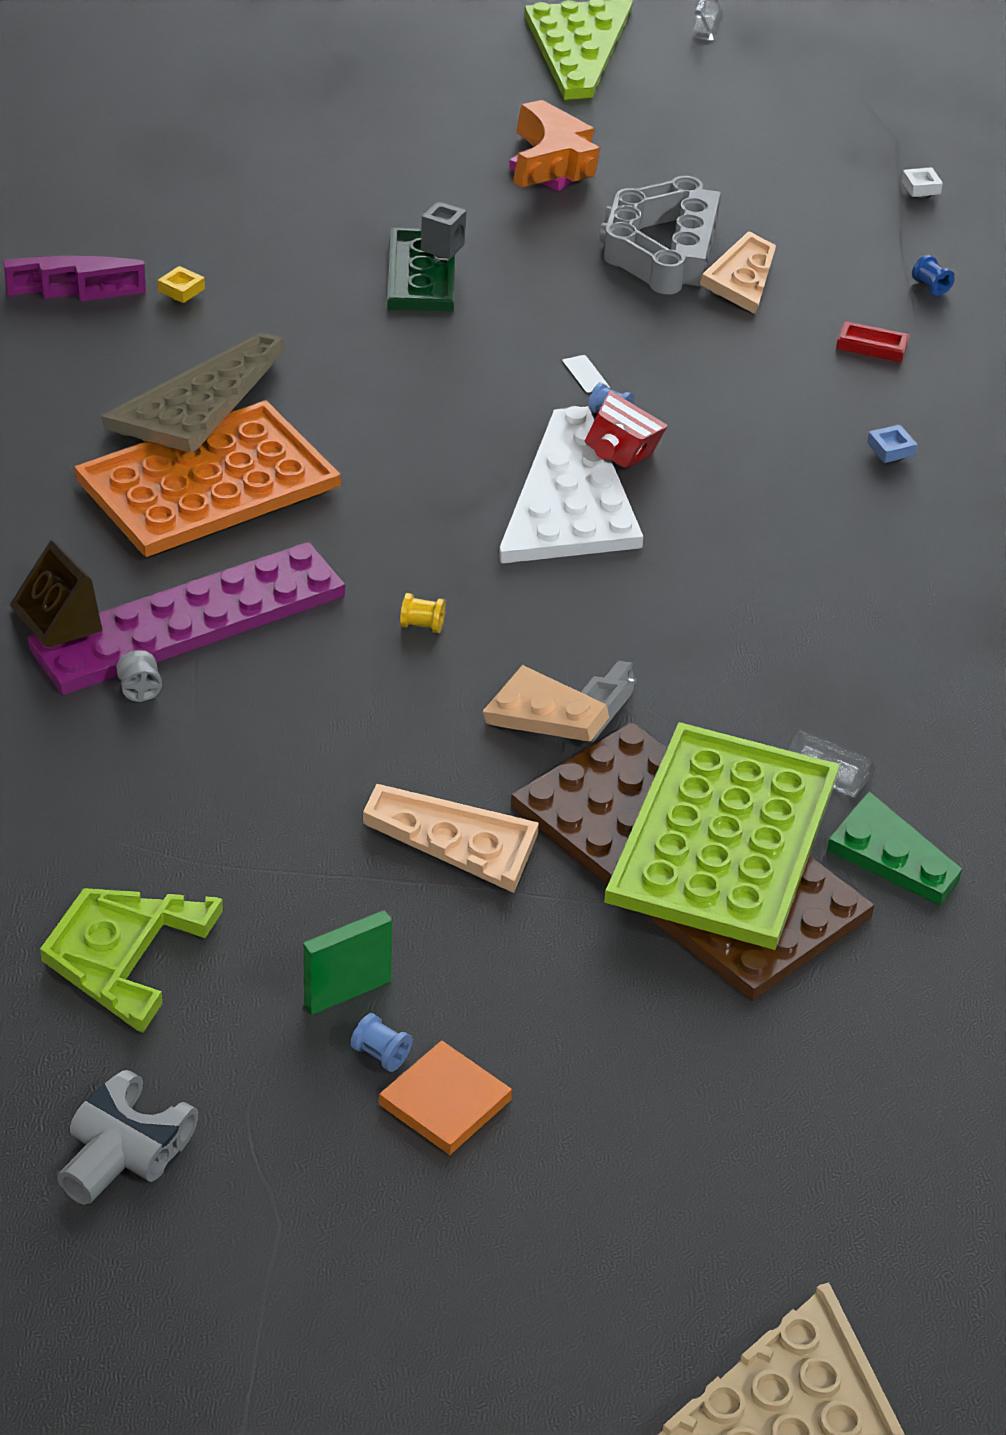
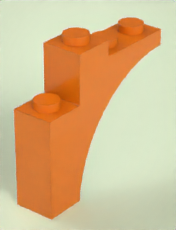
(559, 145)

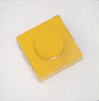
(181, 284)

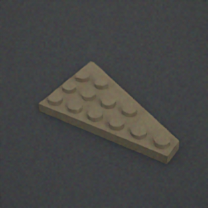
(195, 402)

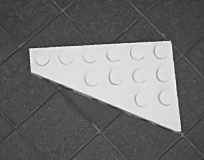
(569, 499)

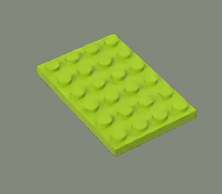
(723, 835)

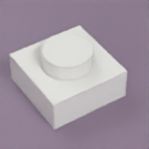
(922, 182)

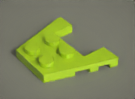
(106, 937)

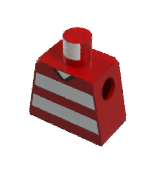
(624, 432)

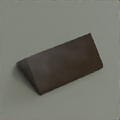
(57, 599)

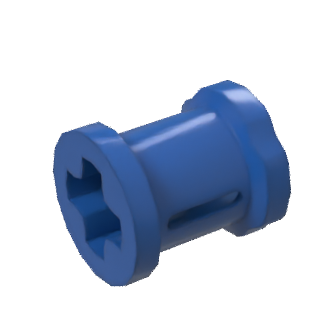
(933, 275)

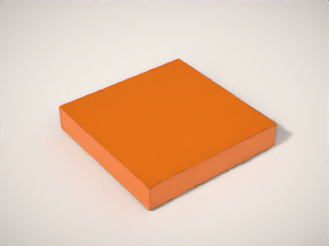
(445, 1097)

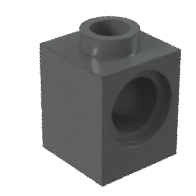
(443, 230)

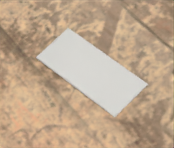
(584, 372)

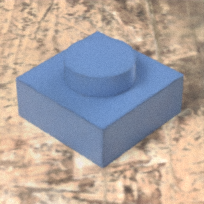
(892, 443)

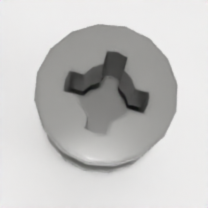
(139, 676)

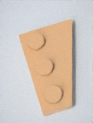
(741, 272)
(545, 707)

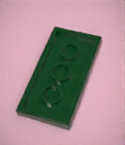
(417, 277)

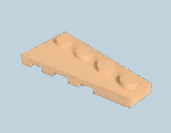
(459, 834)

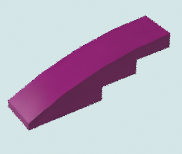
(71, 275)

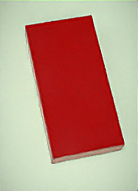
(872, 341)

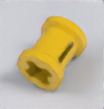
(422, 613)

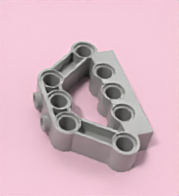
(651, 205)

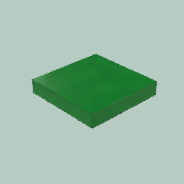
(347, 962)

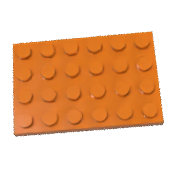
(237, 474)

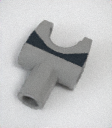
(123, 1138)

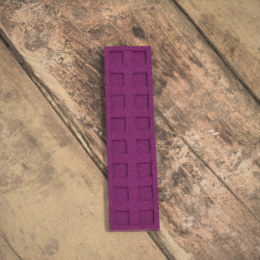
(193, 615)

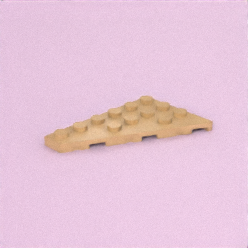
(795, 1382)

